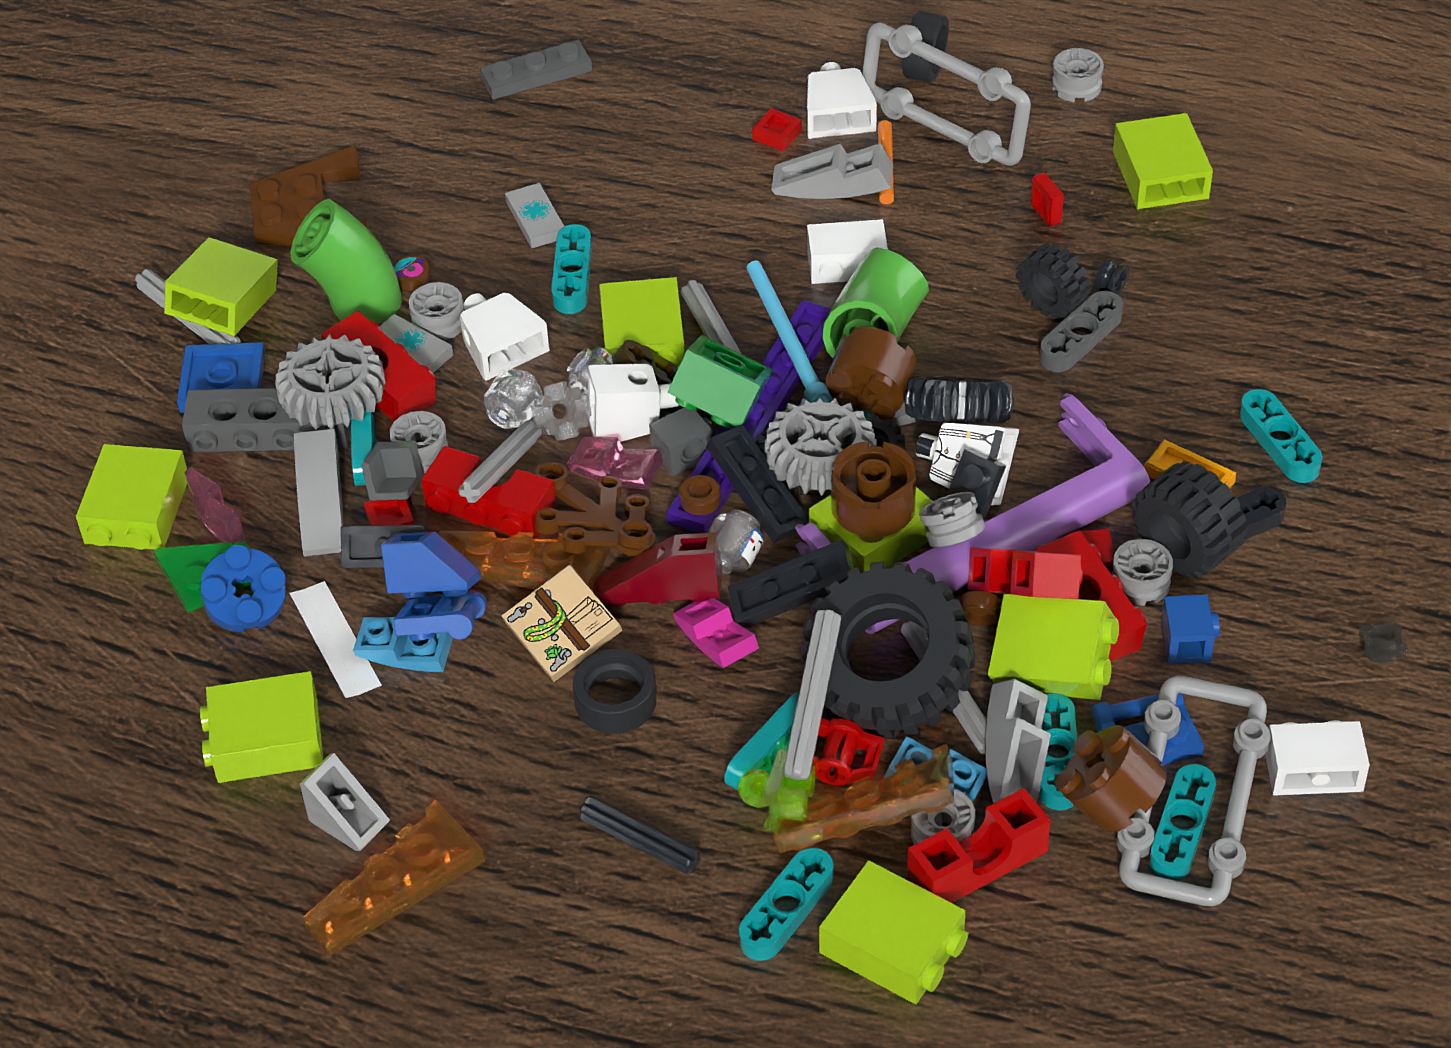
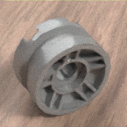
(1077, 74)
(437, 309)
(426, 430)
(952, 519)
(1143, 570)
(958, 816)

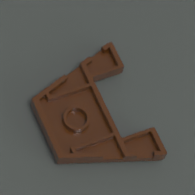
(287, 197)

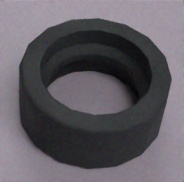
(934, 32)
(611, 665)

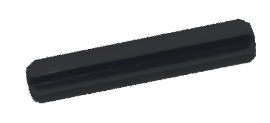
(640, 834)

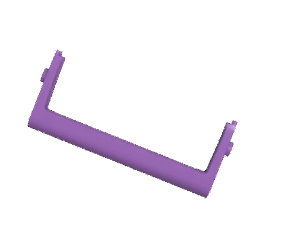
(1043, 518)

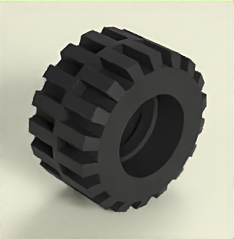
(1190, 517)

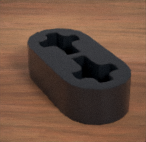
(1262, 518)

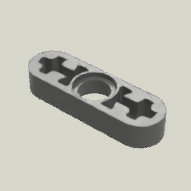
(1077, 345)

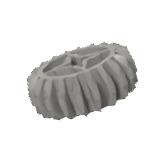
(330, 382)
(821, 434)

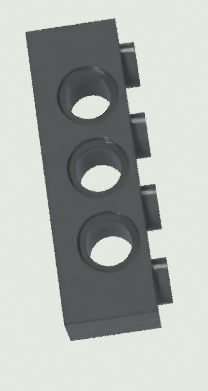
(244, 422)

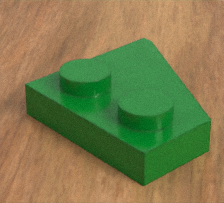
(185, 568)

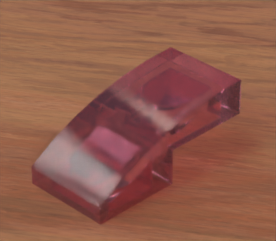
(606, 457)
(212, 511)

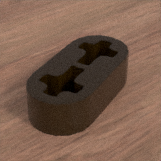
(635, 353)

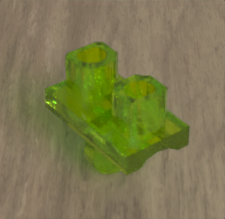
(784, 795)

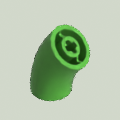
(347, 263)
(878, 295)

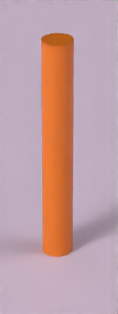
(885, 138)

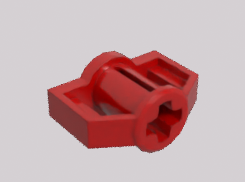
(848, 737)

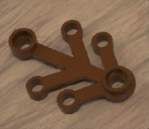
(629, 537)

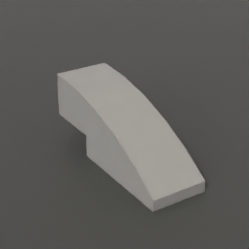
(834, 173)
(319, 491)
(1015, 739)

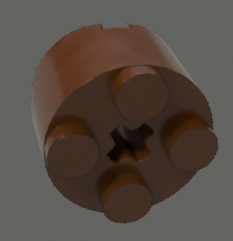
(871, 372)
(873, 490)
(1111, 777)

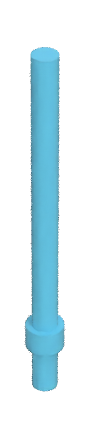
(813, 386)

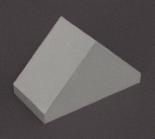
(341, 804)

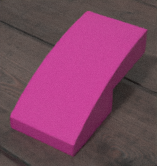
(715, 632)

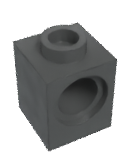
(681, 439)

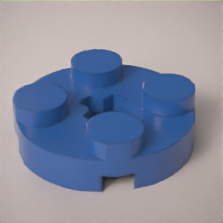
(241, 566)

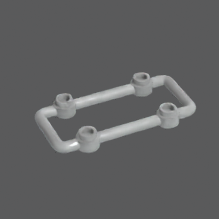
(991, 84)
(1225, 855)

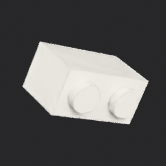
(840, 247)
(1317, 758)

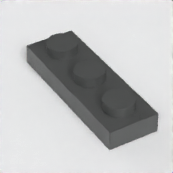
(535, 69)

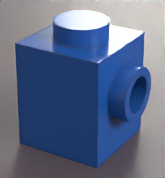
(1188, 629)

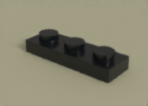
(756, 483)
(789, 584)

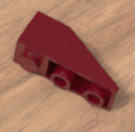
(672, 570)

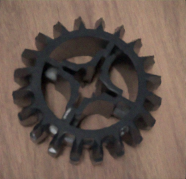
(958, 399)

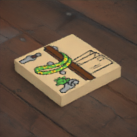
(561, 623)

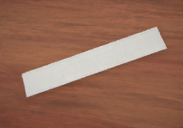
(335, 639)

